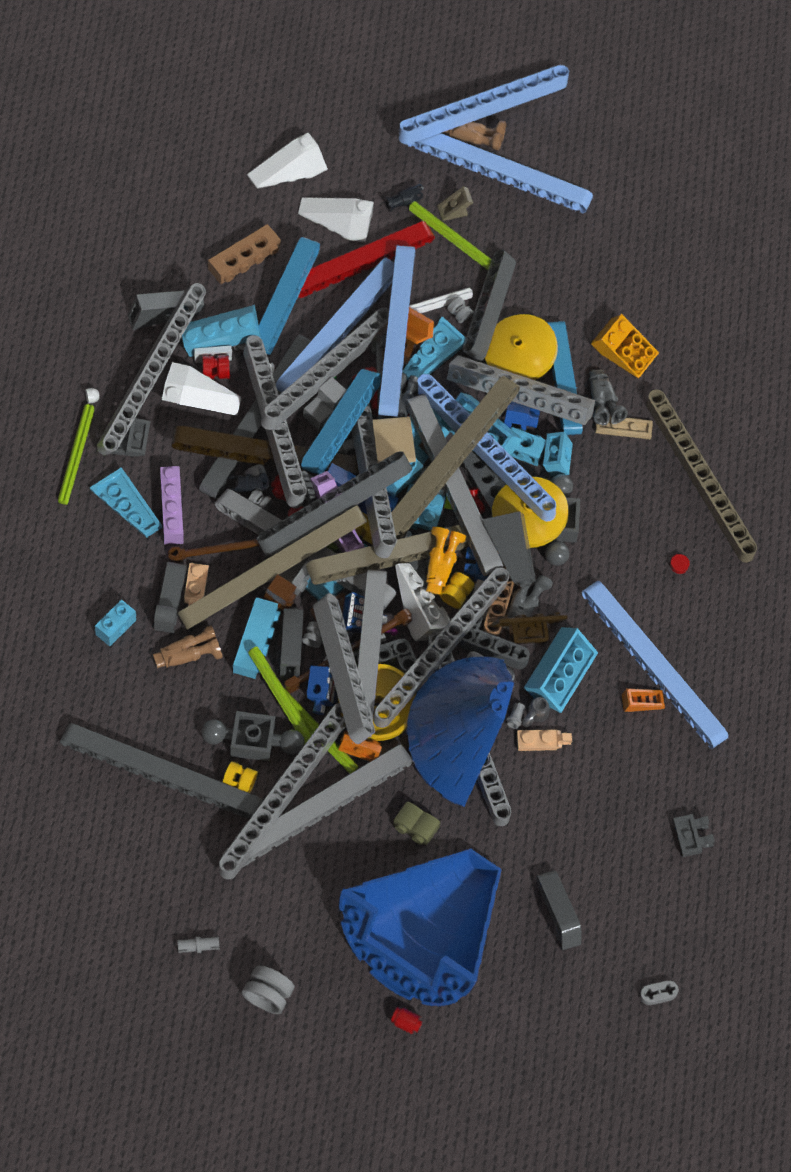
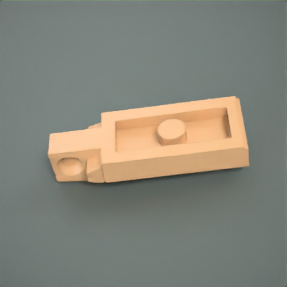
(195, 583)
(542, 740)

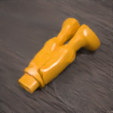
(442, 563)

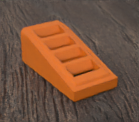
(632, 694)

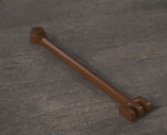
(182, 553)
(403, 617)

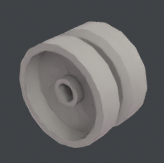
(268, 989)

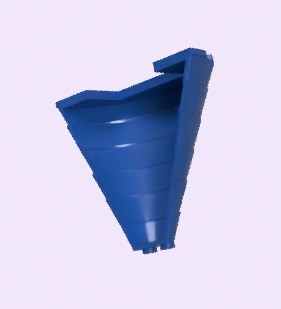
(457, 723)
(424, 926)

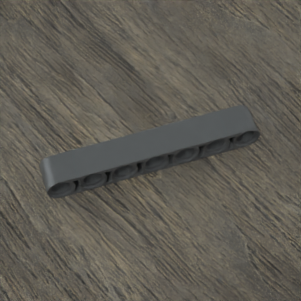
(489, 305)

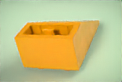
(625, 346)

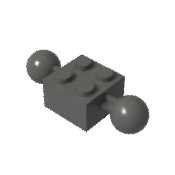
(557, 552)
(252, 736)

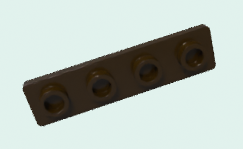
(529, 629)

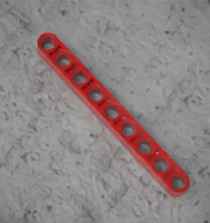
(365, 257)

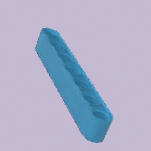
(287, 292)
(563, 373)
(341, 421)

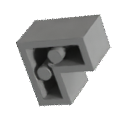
(324, 404)

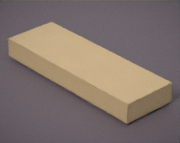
(628, 427)

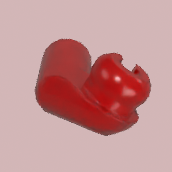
(481, 507)

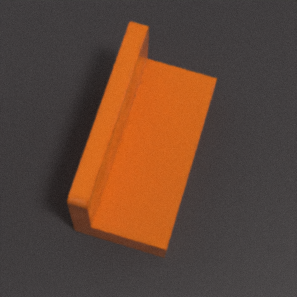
(418, 327)
(366, 750)

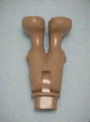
(479, 134)
(185, 650)

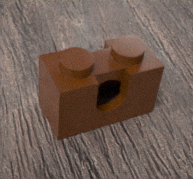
(281, 592)

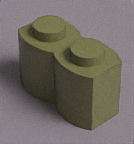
(416, 823)

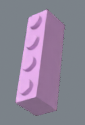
(171, 505)

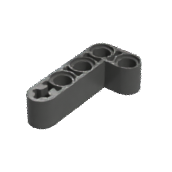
(170, 597)
(494, 644)
(393, 656)
(560, 909)

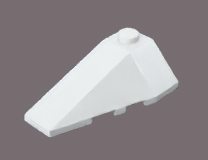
(294, 161)
(343, 215)
(194, 389)
(425, 612)

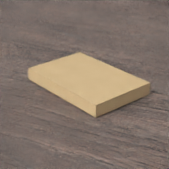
(393, 436)

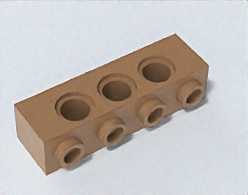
(248, 246)

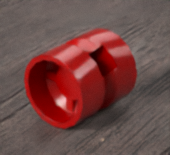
(216, 366)

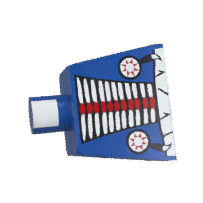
(353, 612)
(321, 688)

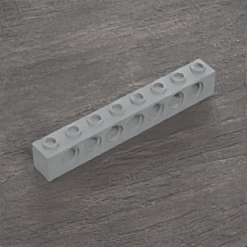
(531, 392)

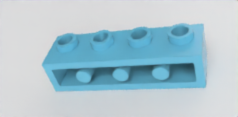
(257, 633)

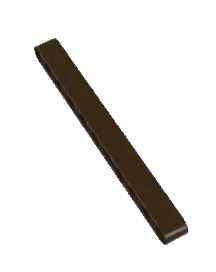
(242, 448)

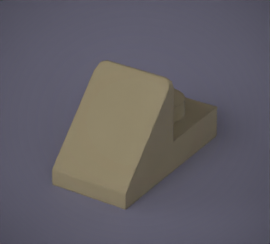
(456, 204)

